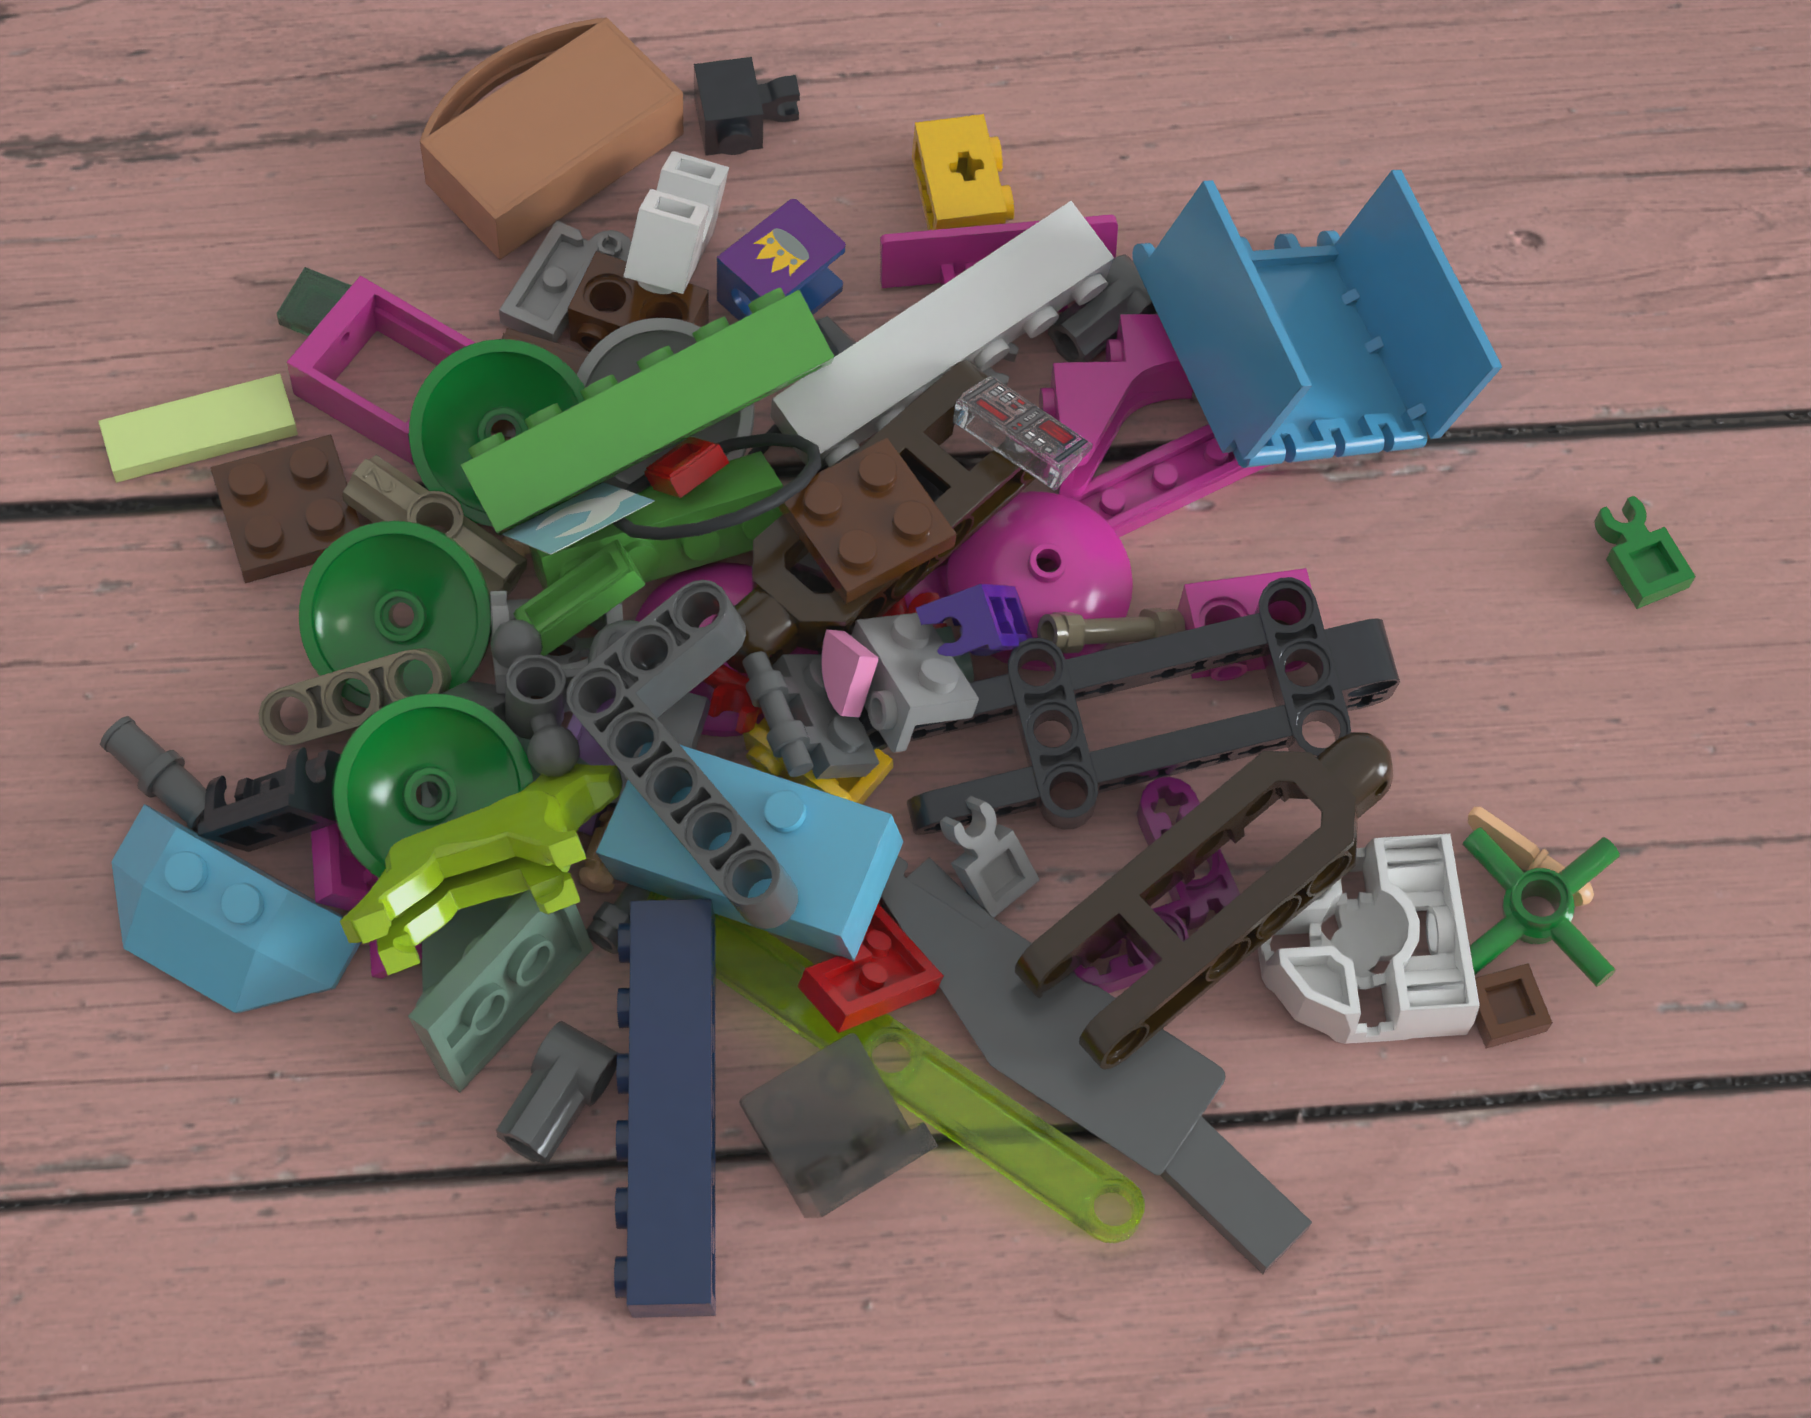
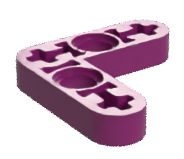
(1189, 900)

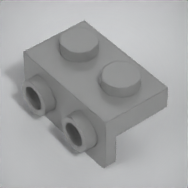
(911, 678)

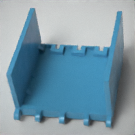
(1322, 342)

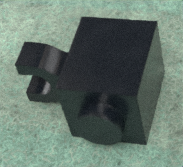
(734, 106)

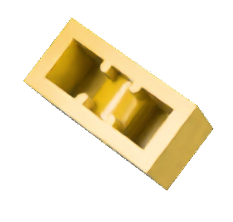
(959, 173)

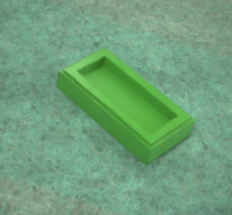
(582, 596)

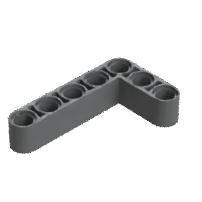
(666, 767)

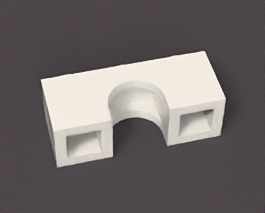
(675, 223)

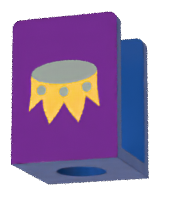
(782, 252)

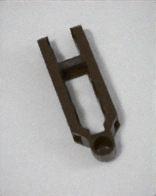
(788, 615)
(1339, 781)

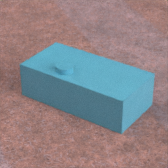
(825, 843)

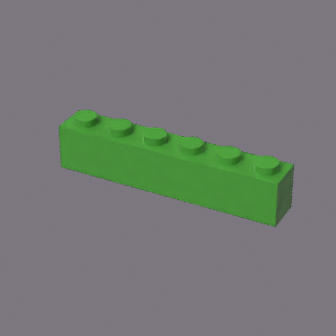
(647, 411)

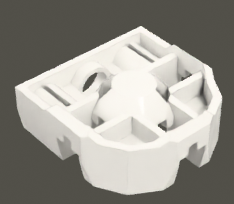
(1419, 993)

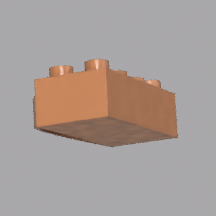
(550, 136)

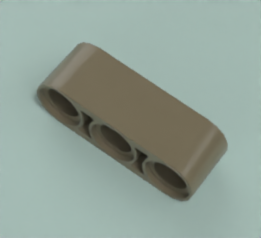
(324, 698)

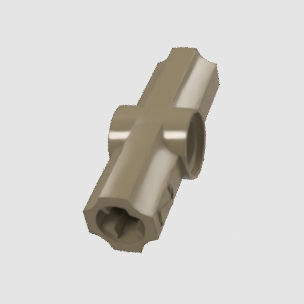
(389, 495)

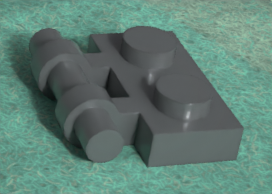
(803, 721)

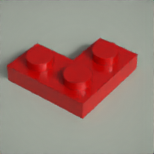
(881, 978)

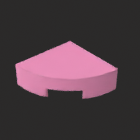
(846, 672)

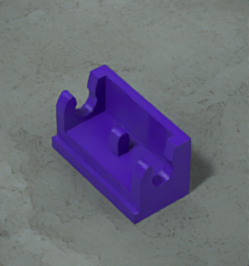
(988, 618)

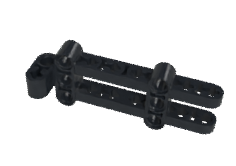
(1351, 667)

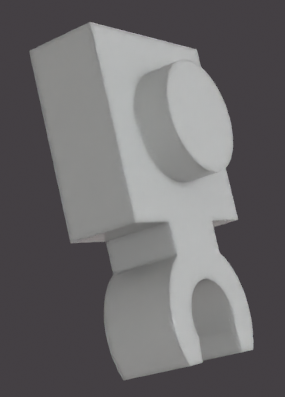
(993, 863)

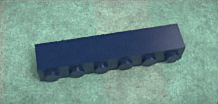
(670, 1110)

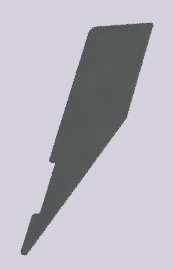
(1136, 1107)

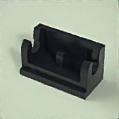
(272, 805)

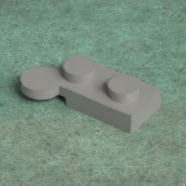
(550, 280)

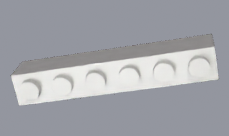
(963, 320)

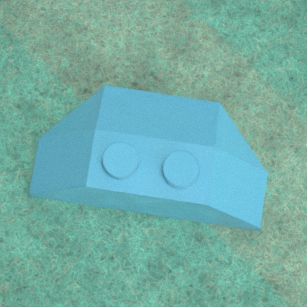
(222, 919)

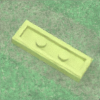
(198, 427)

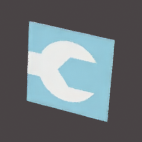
(577, 518)

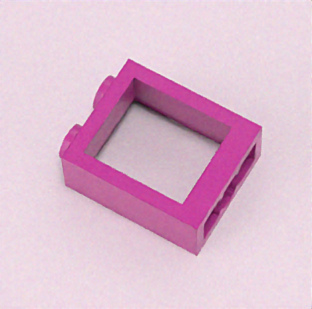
(341, 337)

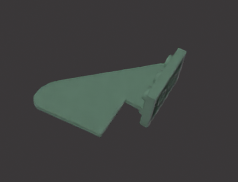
(491, 974)

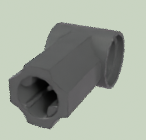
(1084, 329)
(565, 1077)

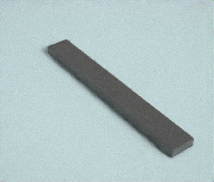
(1206, 1166)

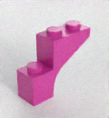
(1102, 395)

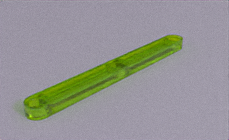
(935, 1087)

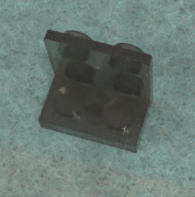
(833, 1127)

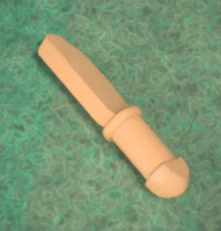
(1522, 850)

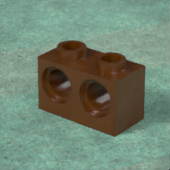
(607, 288)

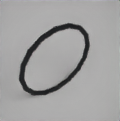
(743, 514)

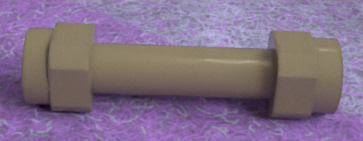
(1071, 631)

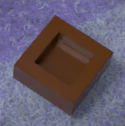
(1510, 1006)

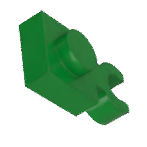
(1643, 561)

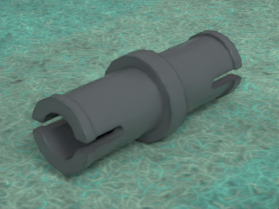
(158, 771)

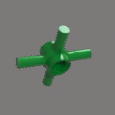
(1550, 885)

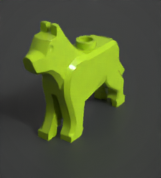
(482, 857)

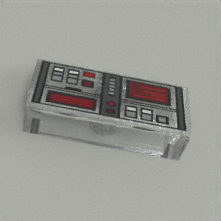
(1020, 431)

